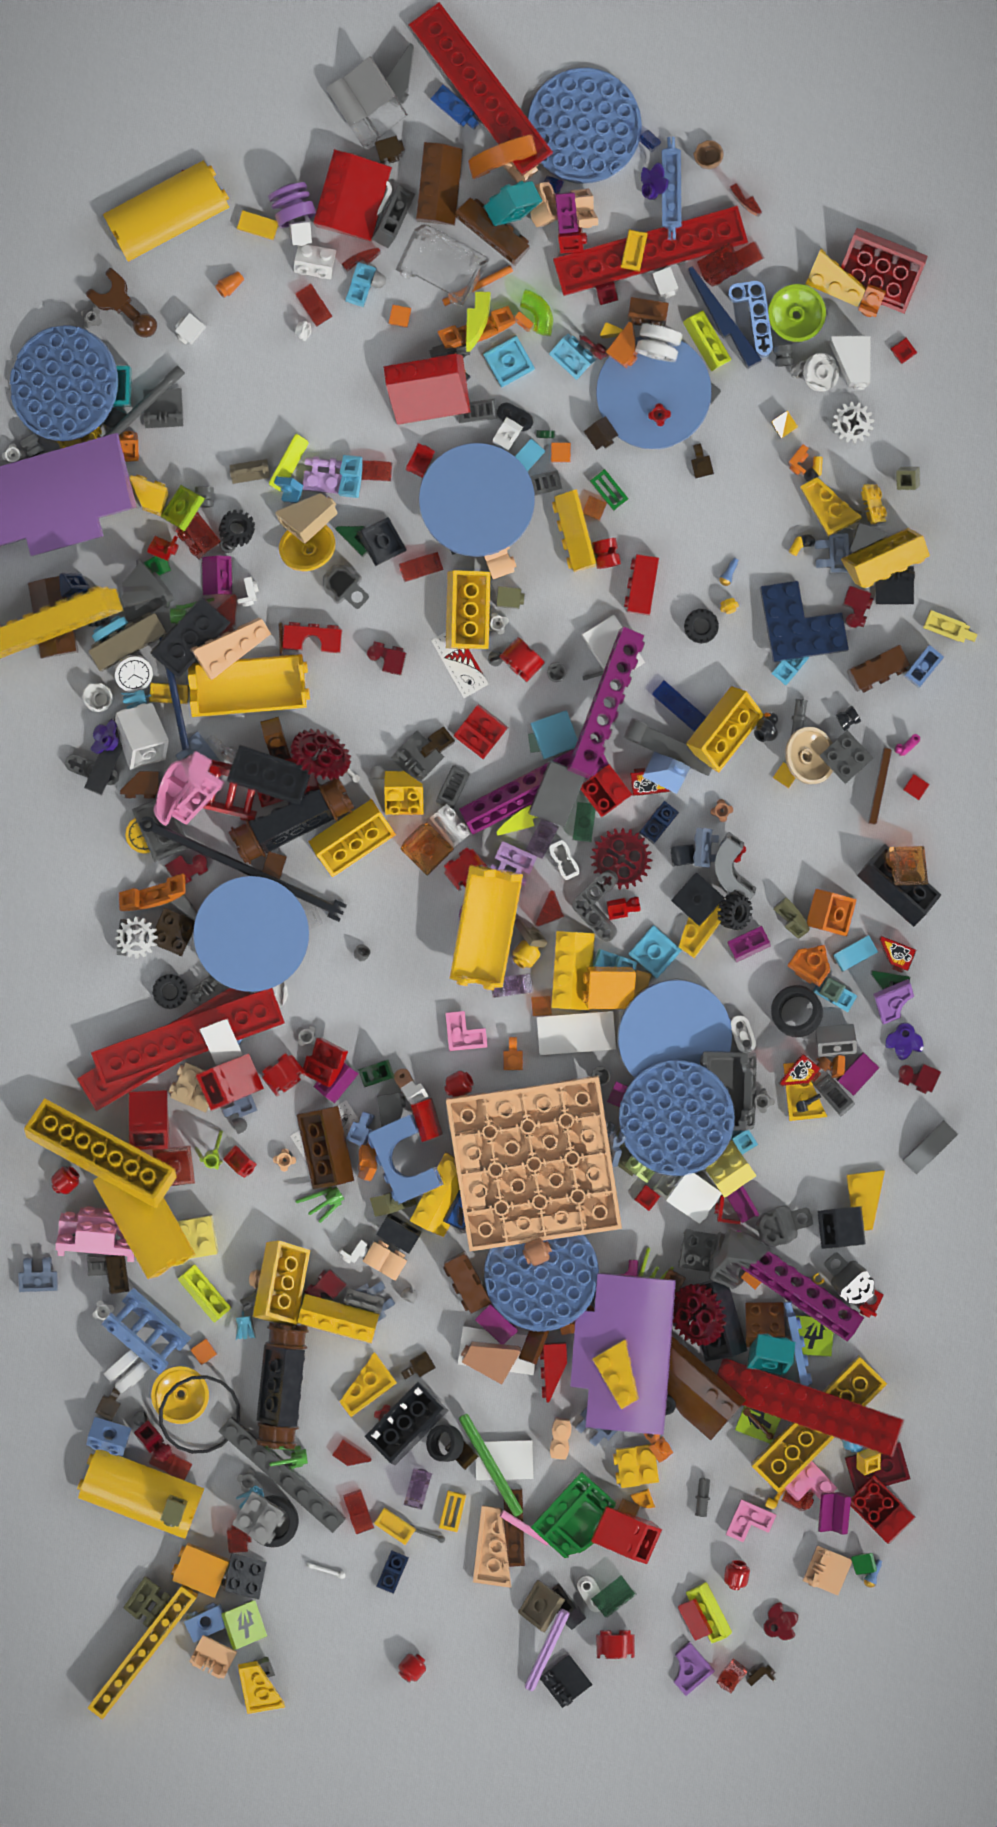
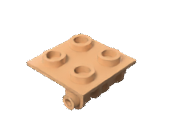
(827, 1570)
(213, 1655)

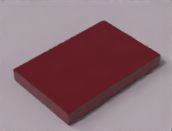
(891, 1470)

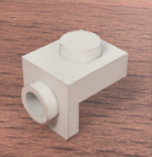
(507, 434)
(251, 588)
(359, 1251)

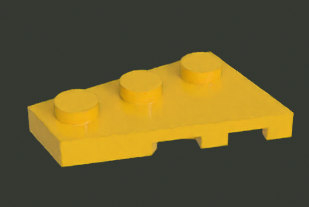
(833, 280)
(828, 507)
(695, 937)
(799, 1093)
(865, 1191)
(617, 1372)
(368, 1386)
(257, 1689)

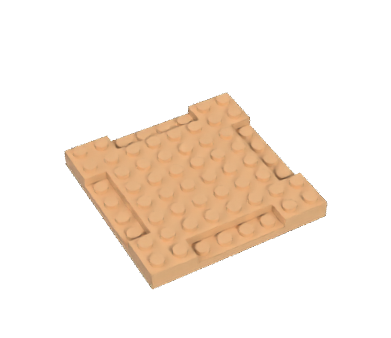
(534, 1163)

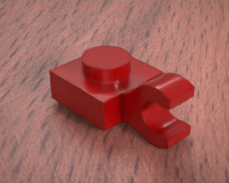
(619, 908)

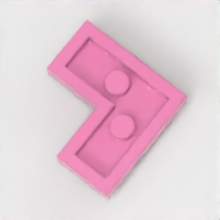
(461, 1038)
(810, 1478)
(747, 1515)

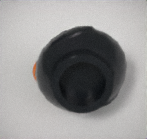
(766, 728)

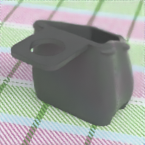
(342, 583)
(781, 1225)
(851, 1280)

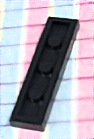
(103, 769)

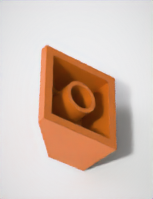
(831, 912)

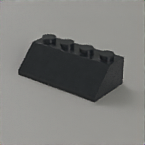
(908, 900)
(732, 1339)
(406, 1423)

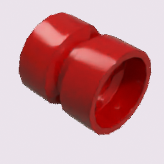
(606, 553)

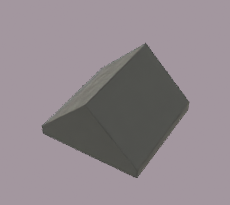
(864, 537)

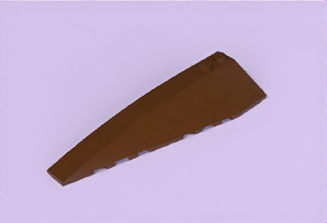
(699, 1391)

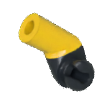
(815, 470)
(801, 542)

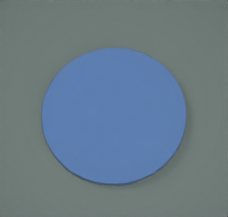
(587, 124)
(64, 383)
(633, 392)
(476, 499)
(251, 933)
(672, 1024)
(676, 1117)
(544, 1294)

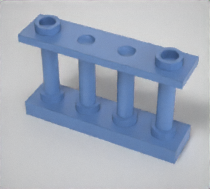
(157, 1320)

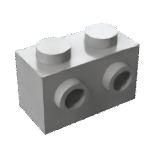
(832, 1040)

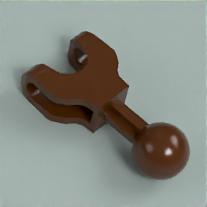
(118, 300)

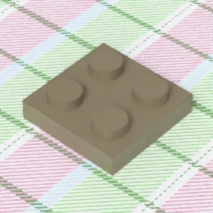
(541, 1606)

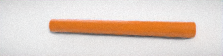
(485, 281)

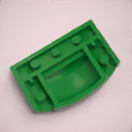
(573, 1516)

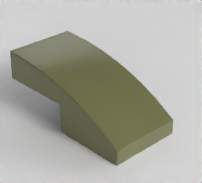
(795, 921)

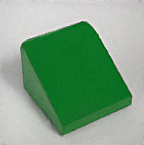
(157, 565)
(864, 1563)

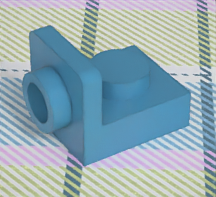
(291, 489)

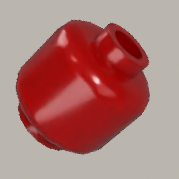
(458, 1084)
(65, 1180)
(736, 1575)
(412, 1667)

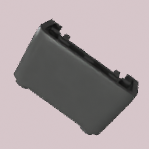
(738, 1075)

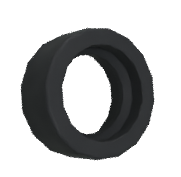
(433, 1443)

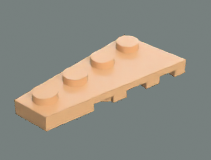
(223, 651)
(491, 1552)

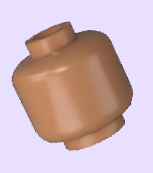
(537, 1252)

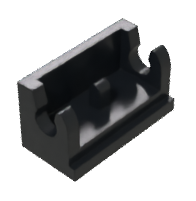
(399, 1233)

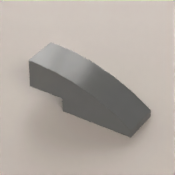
(930, 1147)

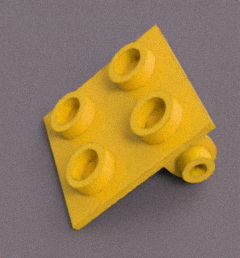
(873, 495)

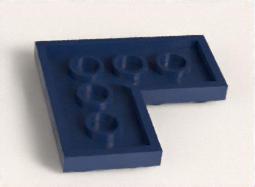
(794, 635)

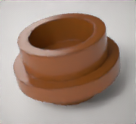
(824, 1063)

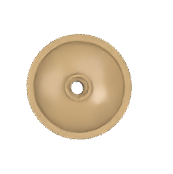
(810, 743)

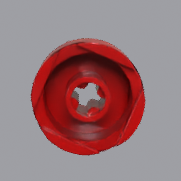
(522, 659)
(458, 870)
(283, 1074)
(615, 1645)

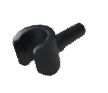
(802, 1105)

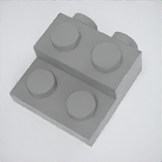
(259, 1518)

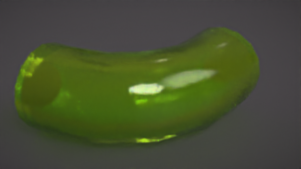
(541, 312)

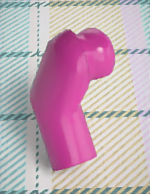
(903, 749)
(632, 1268)

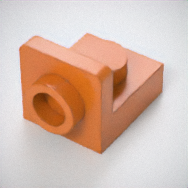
(871, 301)
(129, 445)
(800, 456)

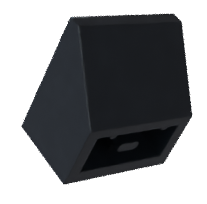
(841, 1227)

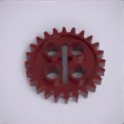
(312, 745)
(631, 843)
(708, 1322)

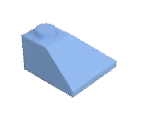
(666, 772)

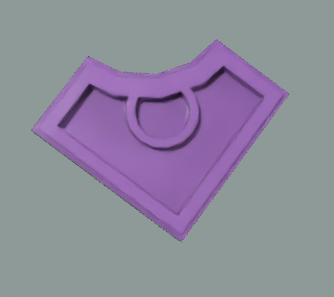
(891, 1000)
(692, 1670)

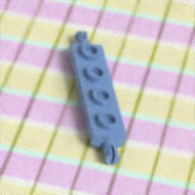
(672, 196)
(801, 1360)

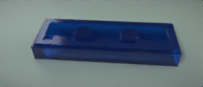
(679, 705)

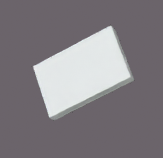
(601, 640)
(512, 1458)

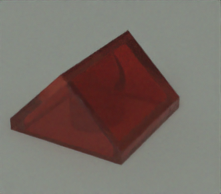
(550, 911)
(181, 1160)

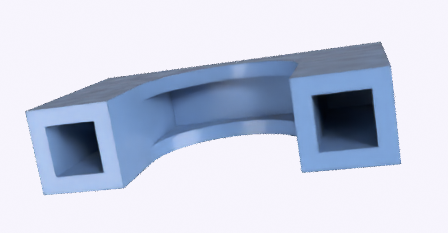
(384, 1142)

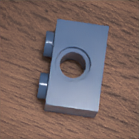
(923, 666)
(103, 1428)
(197, 1629)

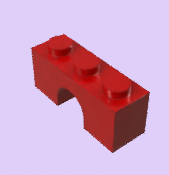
(295, 636)

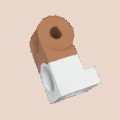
(405, 1082)

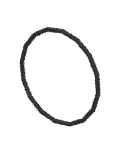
(180, 1383)

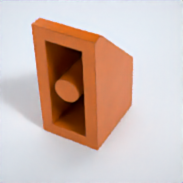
(624, 347)

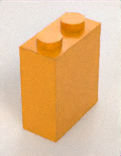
(608, 987)
(200, 1569)

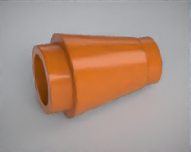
(229, 284)

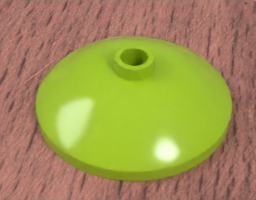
(797, 299)

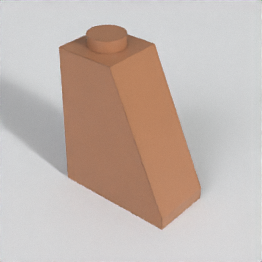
(491, 1359)

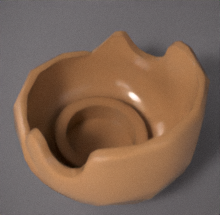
(708, 154)

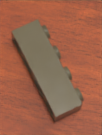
(128, 641)

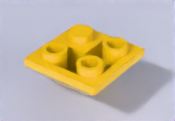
(150, 495)
(402, 794)

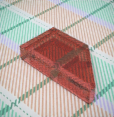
(349, 1454)

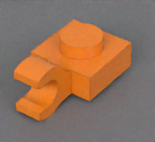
(512, 1058)
(659, 1446)

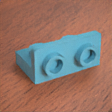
(572, 356)

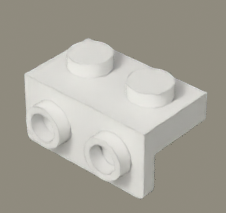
(315, 261)
(450, 825)

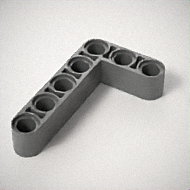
(665, 745)

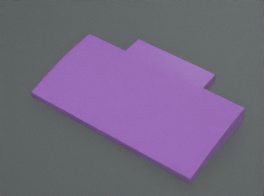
(62, 495)
(643, 1315)

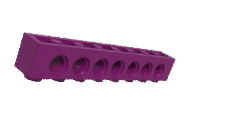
(578, 763)
(512, 796)
(798, 1295)

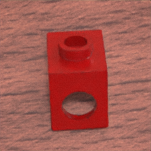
(719, 1210)
(868, 1309)

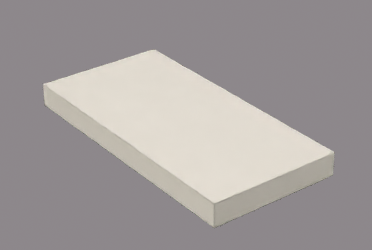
(576, 1033)
(473, 1334)

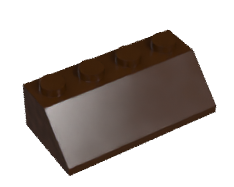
(439, 184)
(498, 237)
(47, 593)
(325, 1147)

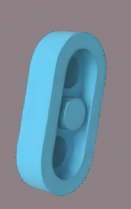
(102, 632)

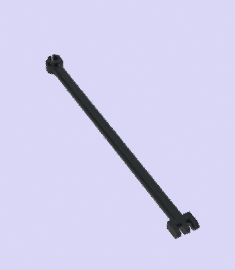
(242, 867)

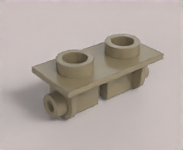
(249, 471)

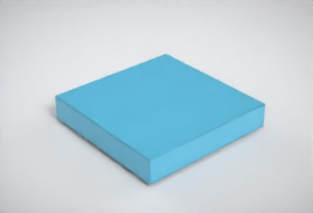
(509, 361)
(554, 734)
(655, 952)

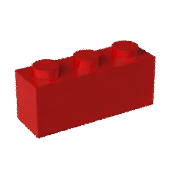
(641, 584)

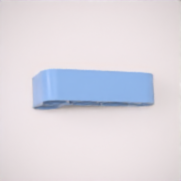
(756, 319)

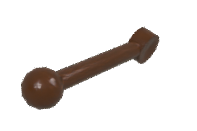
(281, 638)
(747, 1412)

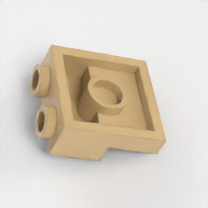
(188, 1089)

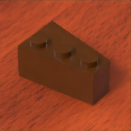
(878, 669)
(466, 1282)

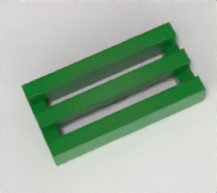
(599, 477)

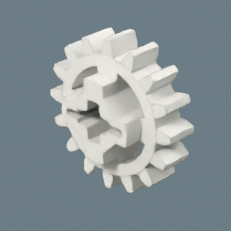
(861, 424)
(127, 946)

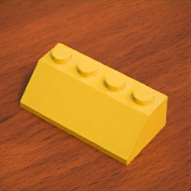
(575, 531)
(886, 557)
(467, 610)
(725, 728)
(351, 838)
(572, 957)
(437, 1202)
(281, 1282)
(338, 1318)

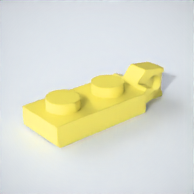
(948, 627)

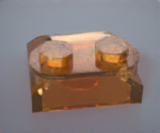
(426, 848)
(908, 865)

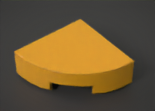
(643, 1499)

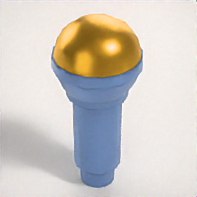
(726, 578)
(871, 1580)

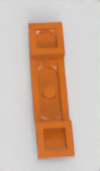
(500, 155)
(497, 322)
(152, 896)

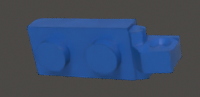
(454, 107)

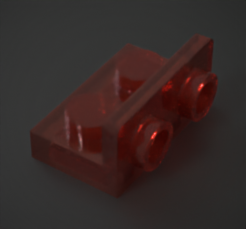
(720, 265)
(198, 536)

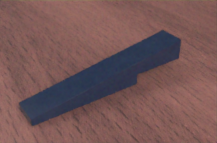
(724, 322)

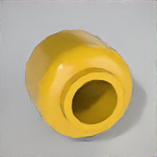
(525, 955)

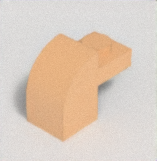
(585, 208)

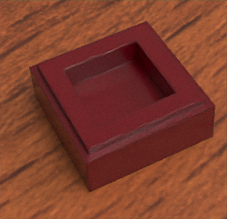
(606, 293)

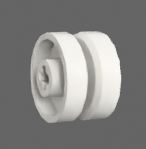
(658, 343)
(128, 1370)

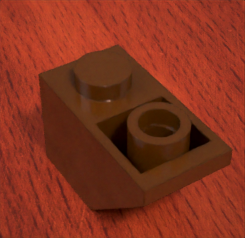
(275, 738)
(143, 783)

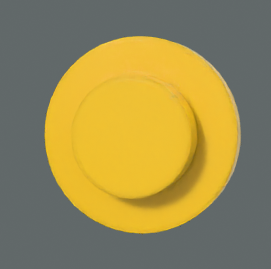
(729, 606)

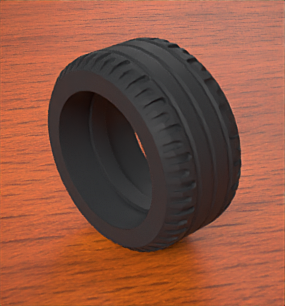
(787, 994)
(293, 1517)

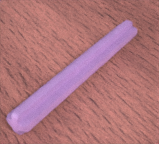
(546, 1650)

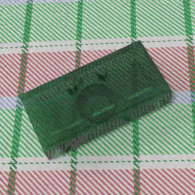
(584, 822)

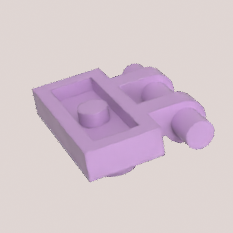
(321, 481)
(516, 858)

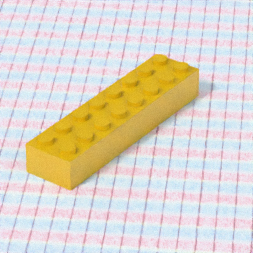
(58, 619)
(100, 1153)
(800, 1444)

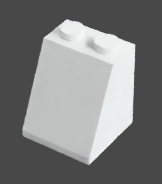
(853, 359)
(141, 735)
(688, 1194)

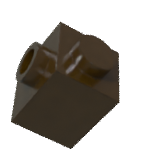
(389, 149)
(601, 433)

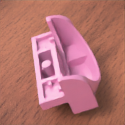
(189, 781)
(94, 1233)

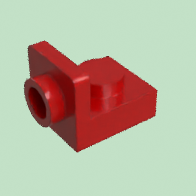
(572, 241)
(163, 548)
(240, 1162)

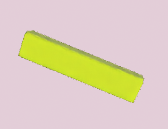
(707, 340)
(289, 460)
(204, 1293)
(711, 1611)

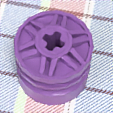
(290, 200)

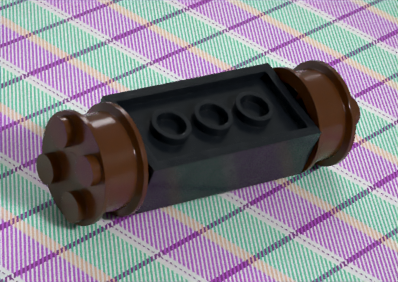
(291, 821)
(281, 1385)

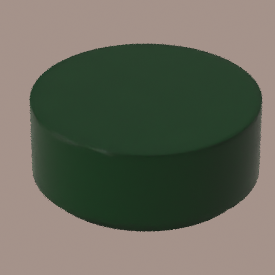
(545, 433)

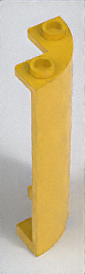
(166, 210)
(250, 686)
(486, 927)
(149, 1231)
(137, 1491)

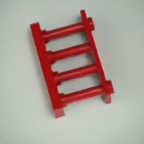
(220, 768)

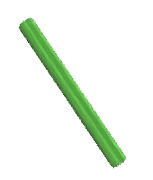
(490, 1465)

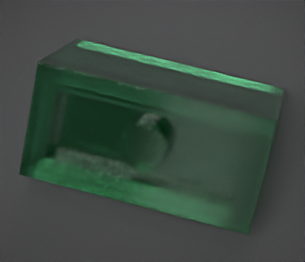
(613, 1596)

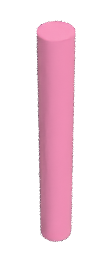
(521, 1525)

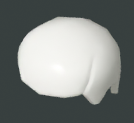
(97, 697)

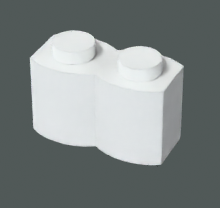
(561, 854)

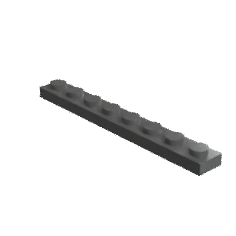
(282, 1475)

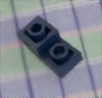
(659, 822)
(392, 1572)

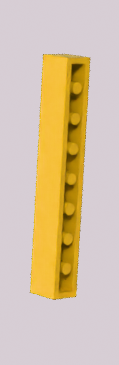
(142, 1651)

